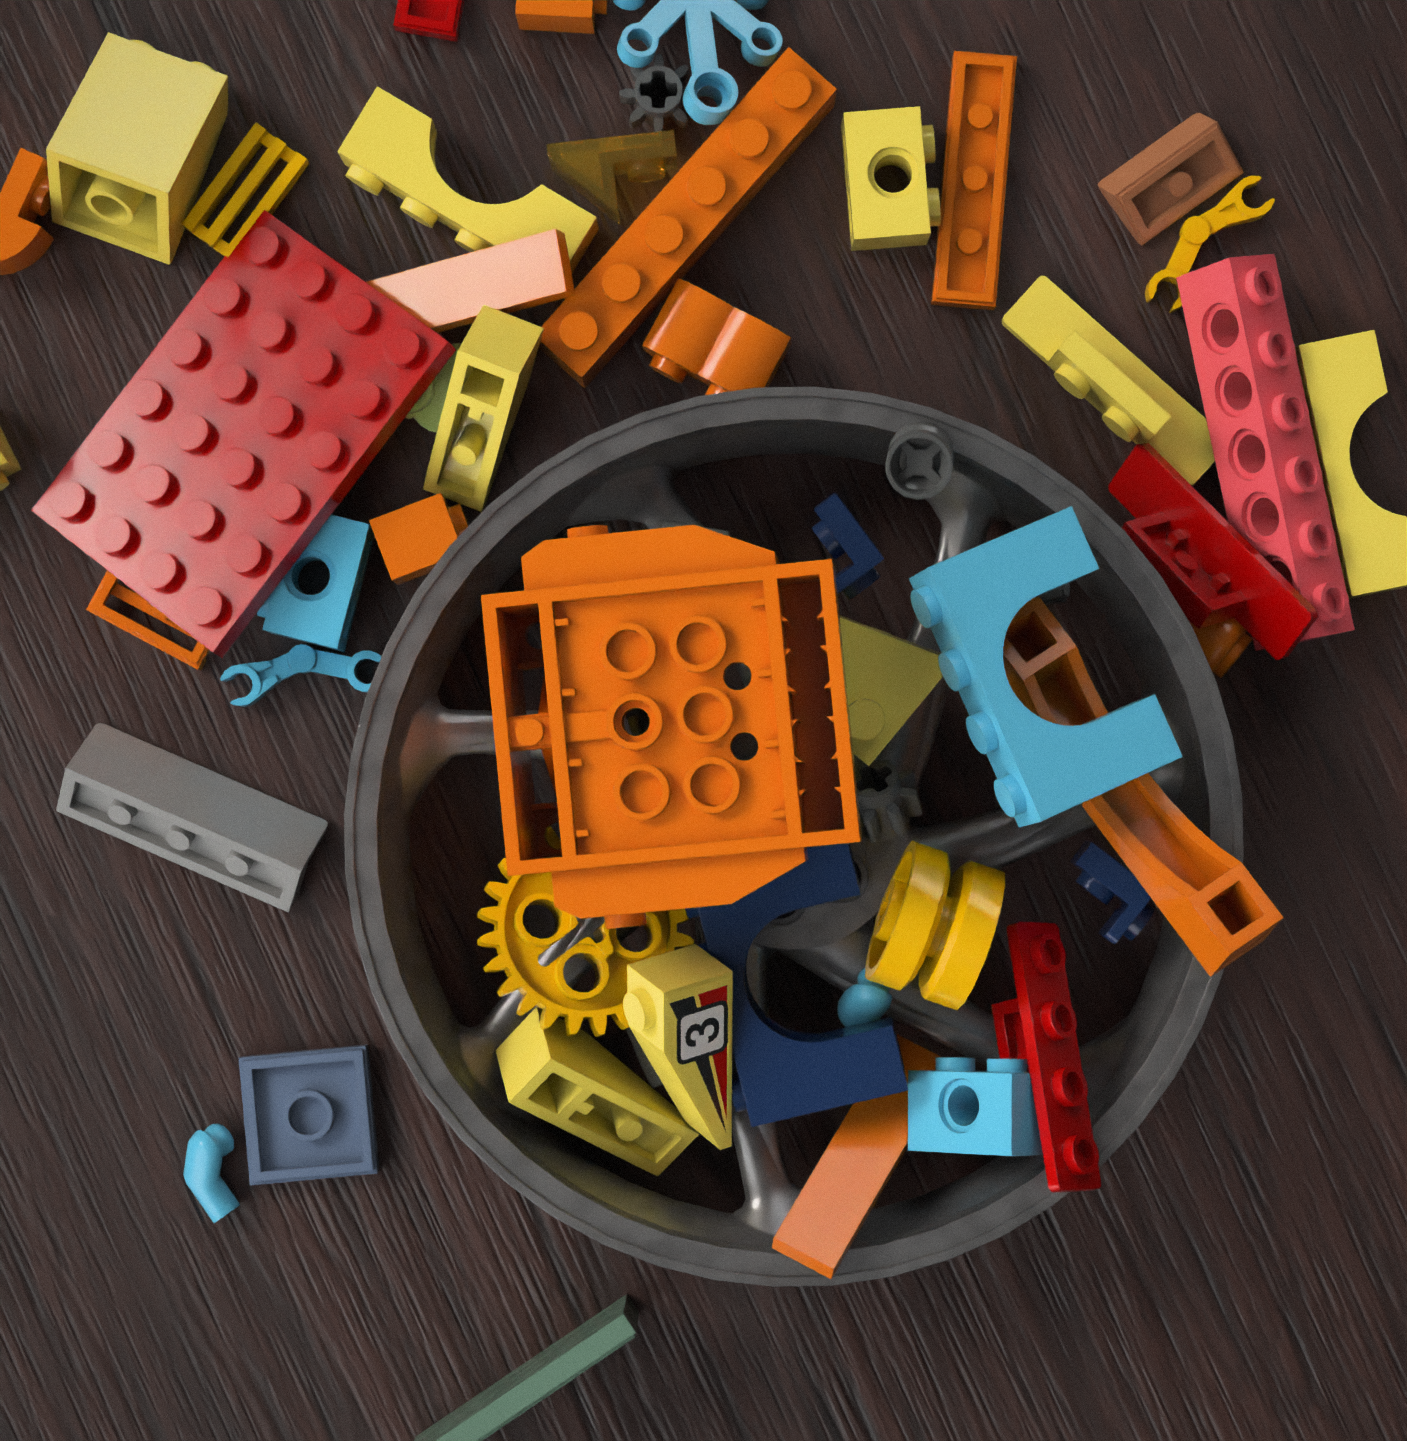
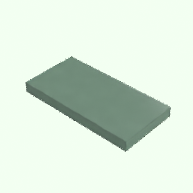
(539, 1376)

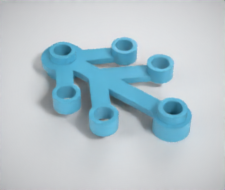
(706, 76)

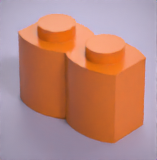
(713, 342)

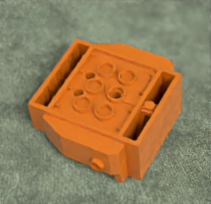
(654, 629)

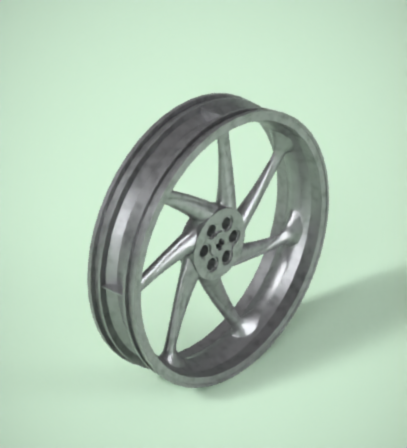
(411, 736)

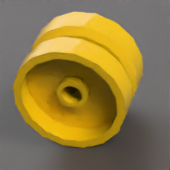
(935, 925)

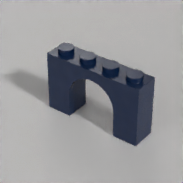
(783, 1069)

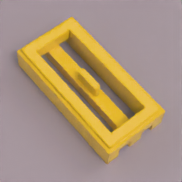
(229, 174)

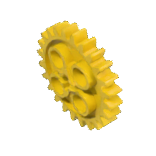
(546, 984)

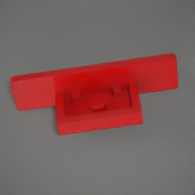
(1205, 558)
(1043, 1030)

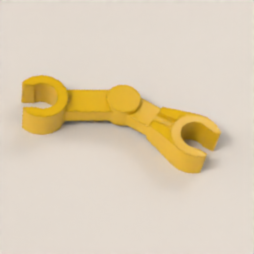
(1197, 229)

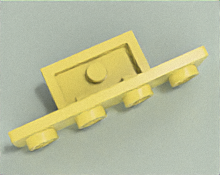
(1111, 378)

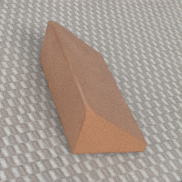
(1171, 177)

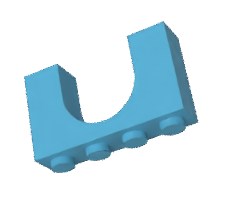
(1036, 762)

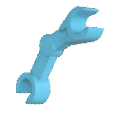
(299, 659)

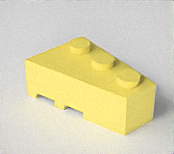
(884, 684)

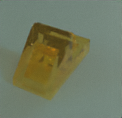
(593, 163)

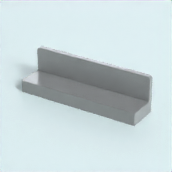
(190, 815)

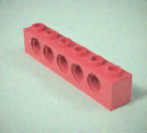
(1264, 429)

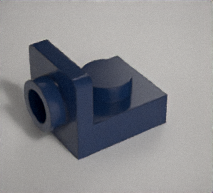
(843, 534)
(1107, 878)

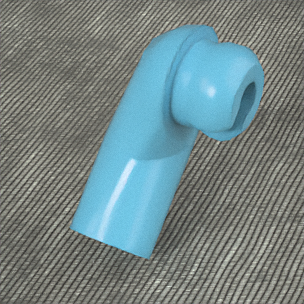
(863, 1002)
(203, 1170)

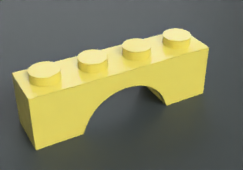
(396, 151)
(1339, 384)

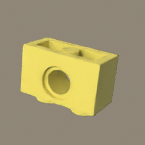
(883, 139)

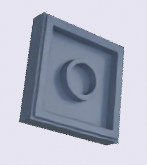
(309, 1114)

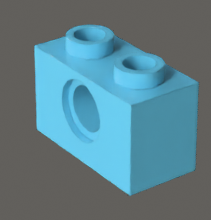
(326, 616)
(973, 1109)

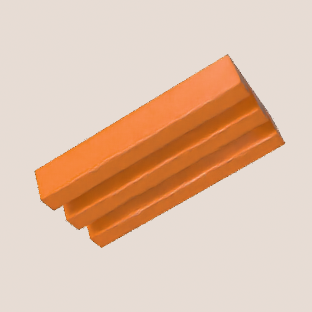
(110, 587)

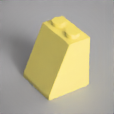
(135, 147)

